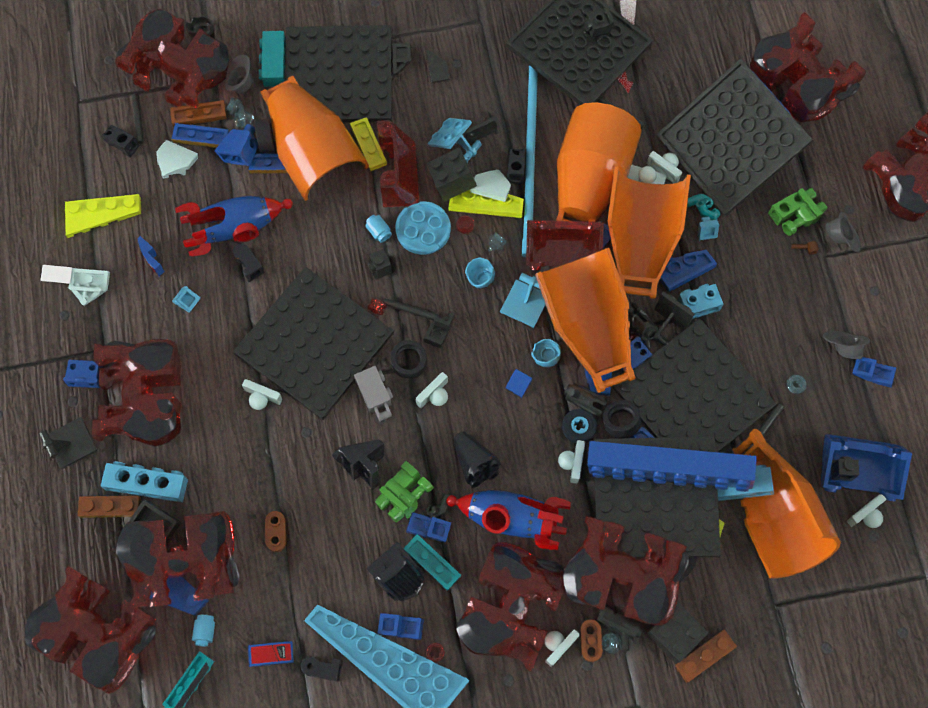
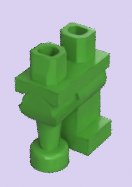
(800, 205)
(398, 492)

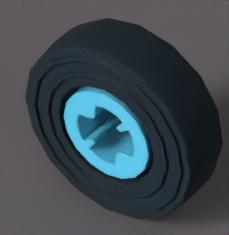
(574, 417)

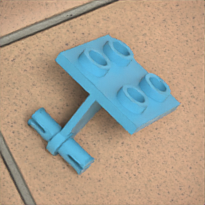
(451, 133)
(524, 301)

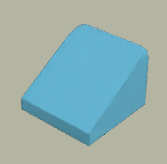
(186, 299)

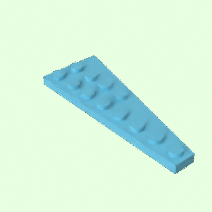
(397, 670)

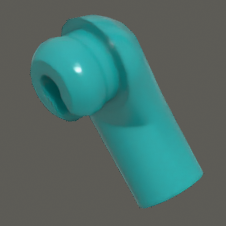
(694, 199)
(704, 212)

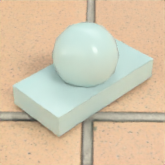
(666, 165)
(646, 174)
(434, 392)
(260, 395)
(570, 460)
(871, 516)
(556, 642)

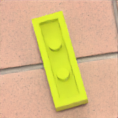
(368, 144)

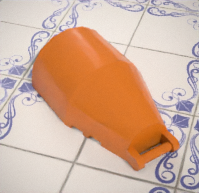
(308, 135)
(593, 145)
(645, 229)
(591, 315)
(791, 525)

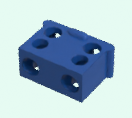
(636, 348)
(82, 374)

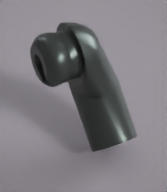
(439, 509)

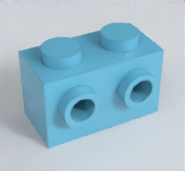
(702, 300)

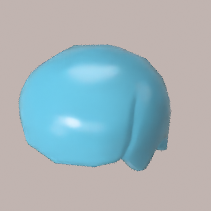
(480, 272)
(546, 353)

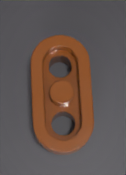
(275, 531)
(591, 640)

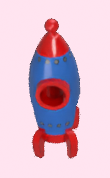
(240, 217)
(514, 514)

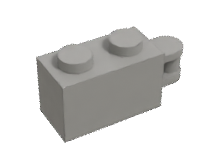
(374, 392)

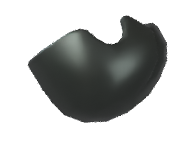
(199, 23)

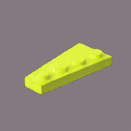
(479, 204)
(91, 213)

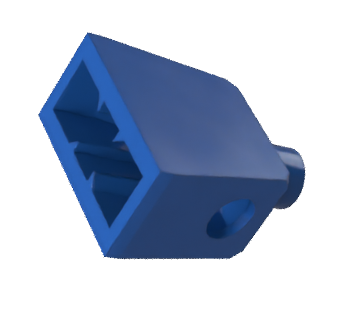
(238, 146)

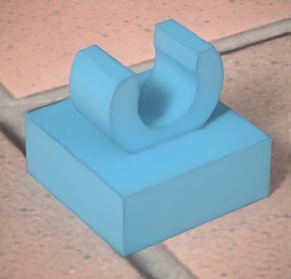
(708, 228)

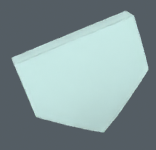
(174, 159)
(492, 185)
(88, 284)

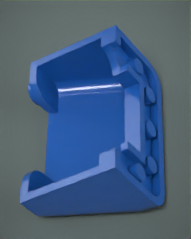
(881, 465)

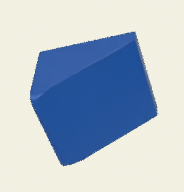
(518, 383)

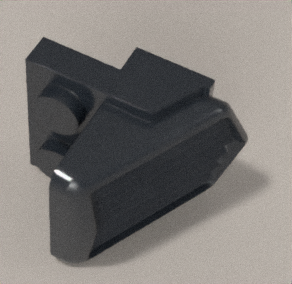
(361, 460)
(398, 573)

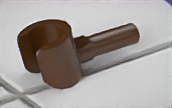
(811, 246)

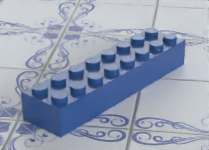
(672, 465)

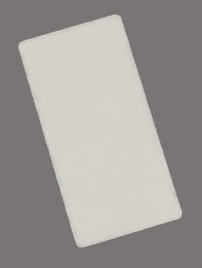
(56, 274)

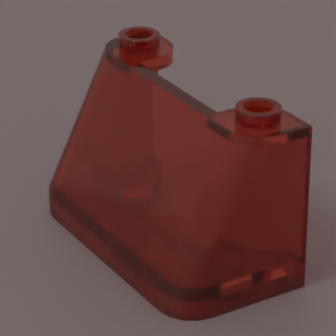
(400, 185)
(561, 242)

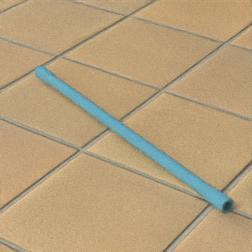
(530, 153)

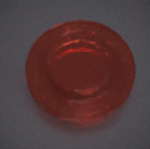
(465, 224)

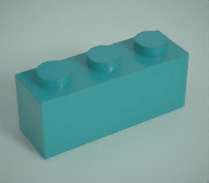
(272, 58)

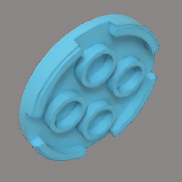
(423, 228)

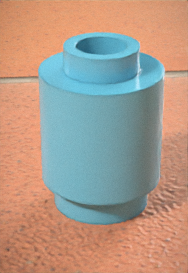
(378, 228)
(203, 630)

